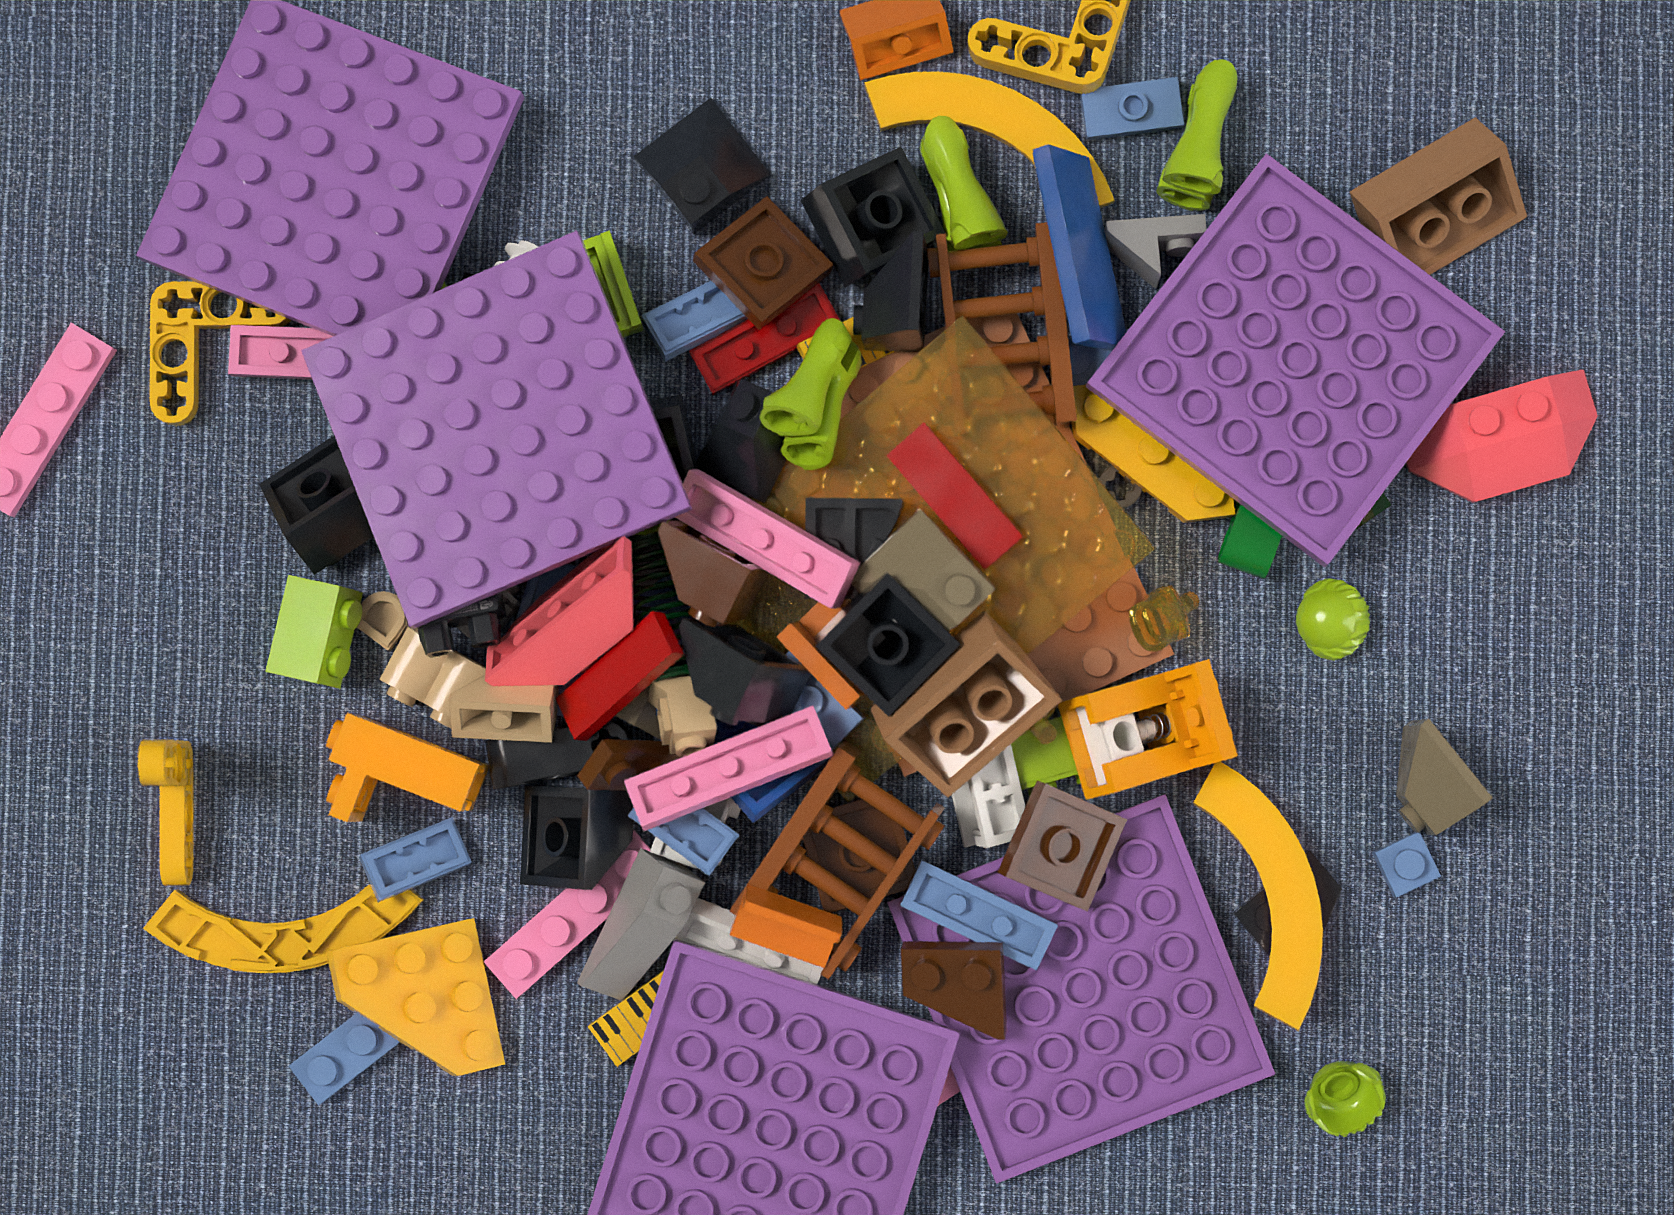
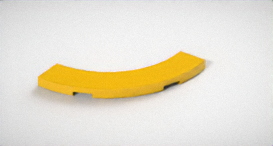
(978, 105)
(1288, 887)
(277, 945)

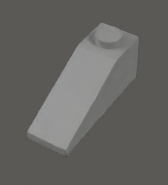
(641, 923)

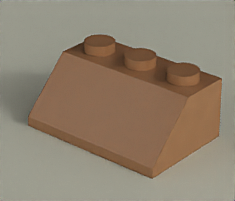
(1443, 197)
(968, 707)

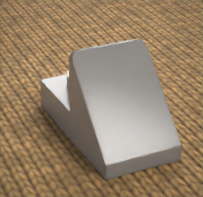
(1141, 240)

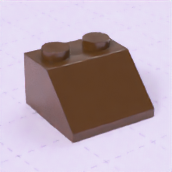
(709, 575)

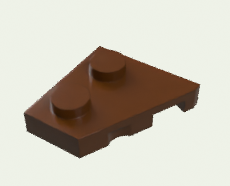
(958, 981)

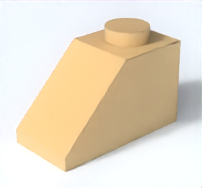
(504, 712)

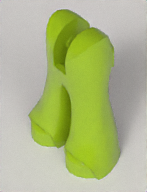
(1195, 164)
(965, 206)
(811, 402)

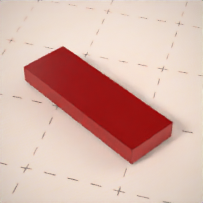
(748, 350)
(955, 496)
(619, 676)

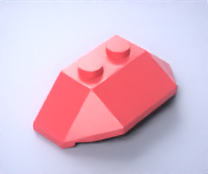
(1508, 438)
(568, 623)

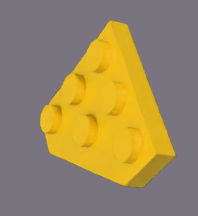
(1147, 461)
(425, 993)

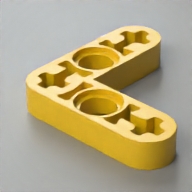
(1064, 51)
(186, 329)
(170, 766)

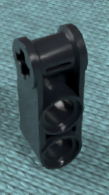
(526, 761)

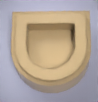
(383, 619)

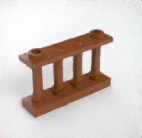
(1043, 301)
(817, 816)

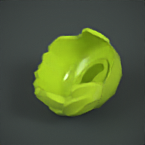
(1332, 619)
(1345, 1097)

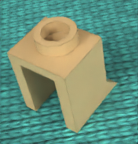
(682, 716)

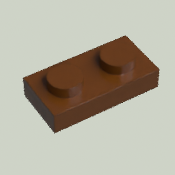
(620, 760)

